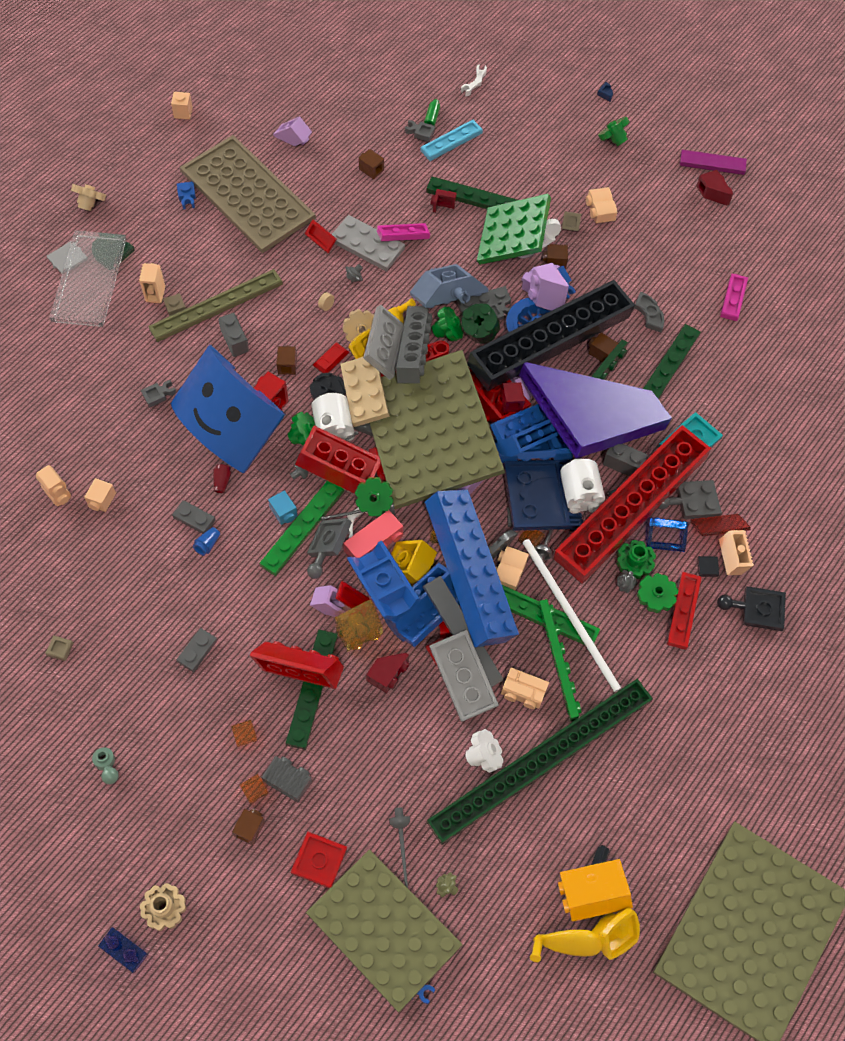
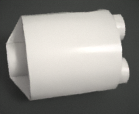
(333, 415)
(582, 485)

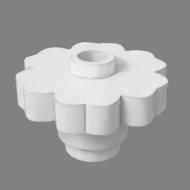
(484, 751)

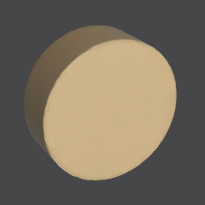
(326, 301)

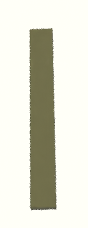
(215, 305)

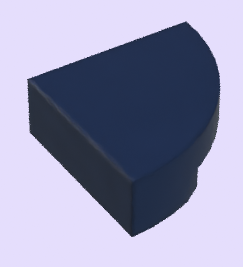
(605, 92)

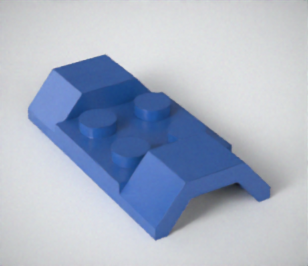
(552, 448)
(385, 582)

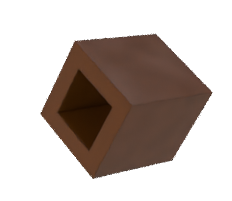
(371, 163)
(556, 254)
(601, 346)
(286, 360)
(249, 826)

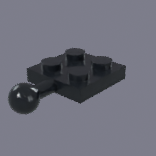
(761, 607)

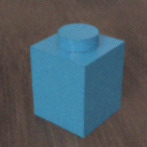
(283, 507)

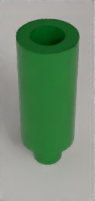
(432, 112)

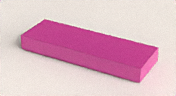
(403, 232)
(734, 297)

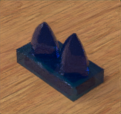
(123, 950)

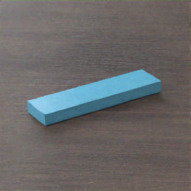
(451, 140)

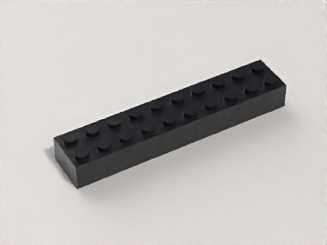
(550, 334)

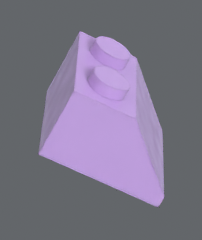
(547, 287)

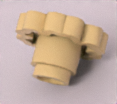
(87, 196)
(357, 319)
(170, 915)

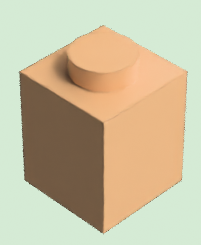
(181, 105)
(100, 495)

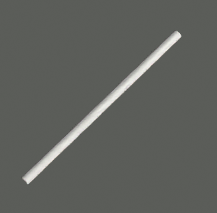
(572, 616)

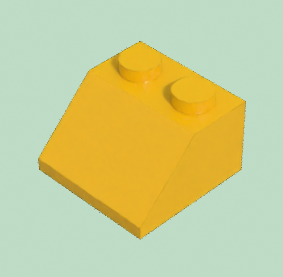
(413, 558)

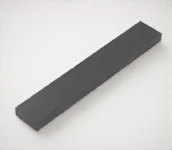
(455, 622)

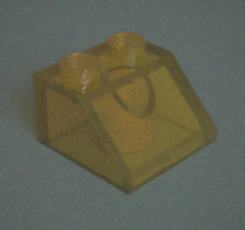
(358, 626)

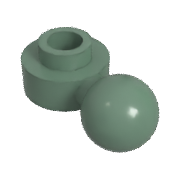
(109, 774)

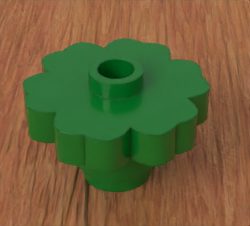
(615, 131)
(448, 325)
(300, 428)
(373, 505)
(636, 558)
(657, 593)

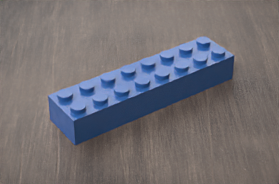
(471, 568)

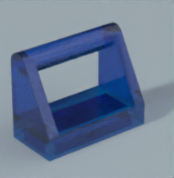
(668, 523)

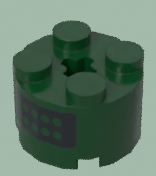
(490, 323)

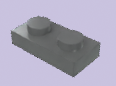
(193, 517)
(197, 650)

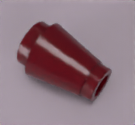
(221, 477)

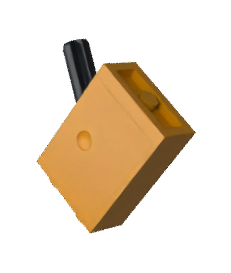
(595, 888)

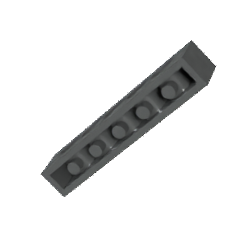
(414, 345)

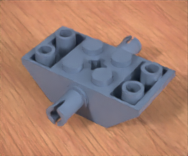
(446, 285)

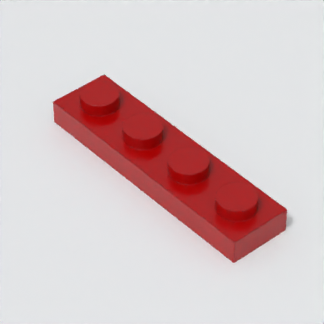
(684, 611)

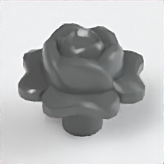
(353, 273)
(626, 581)

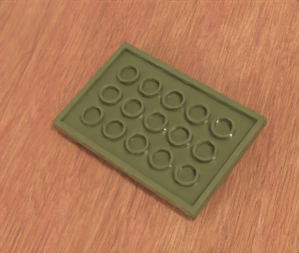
(384, 930)

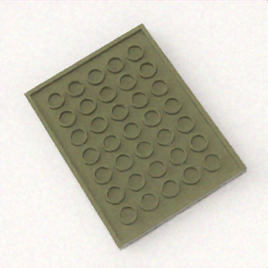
(435, 433)
(752, 935)

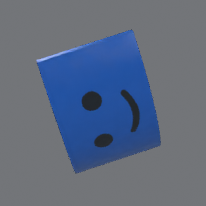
(225, 411)

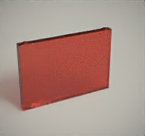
(719, 524)

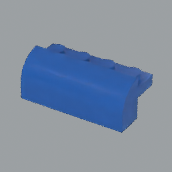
(522, 431)
(424, 617)

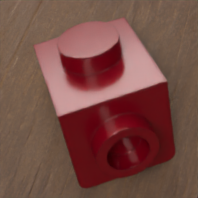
(444, 199)

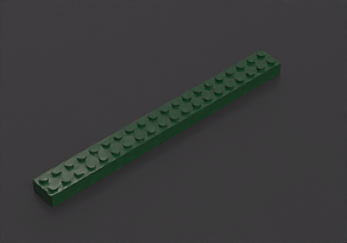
(538, 762)

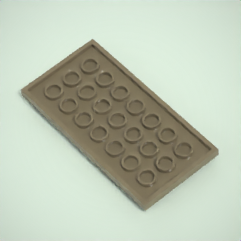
(247, 193)

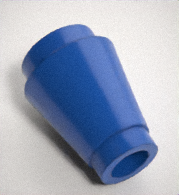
(205, 542)

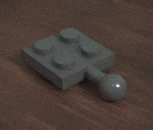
(696, 500)
(327, 542)

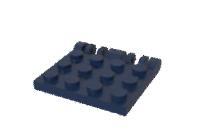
(538, 496)

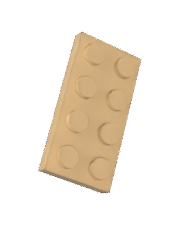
(364, 392)

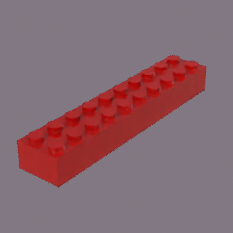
(631, 504)

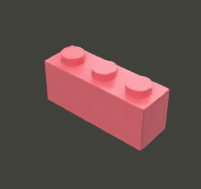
(384, 528)

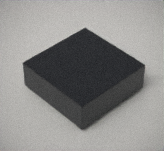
(708, 566)

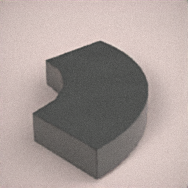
(652, 313)
(505, 540)

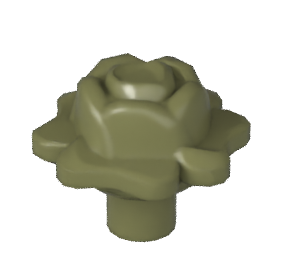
(446, 885)

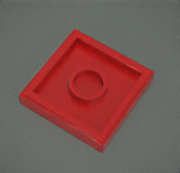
(319, 860)

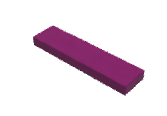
(713, 162)

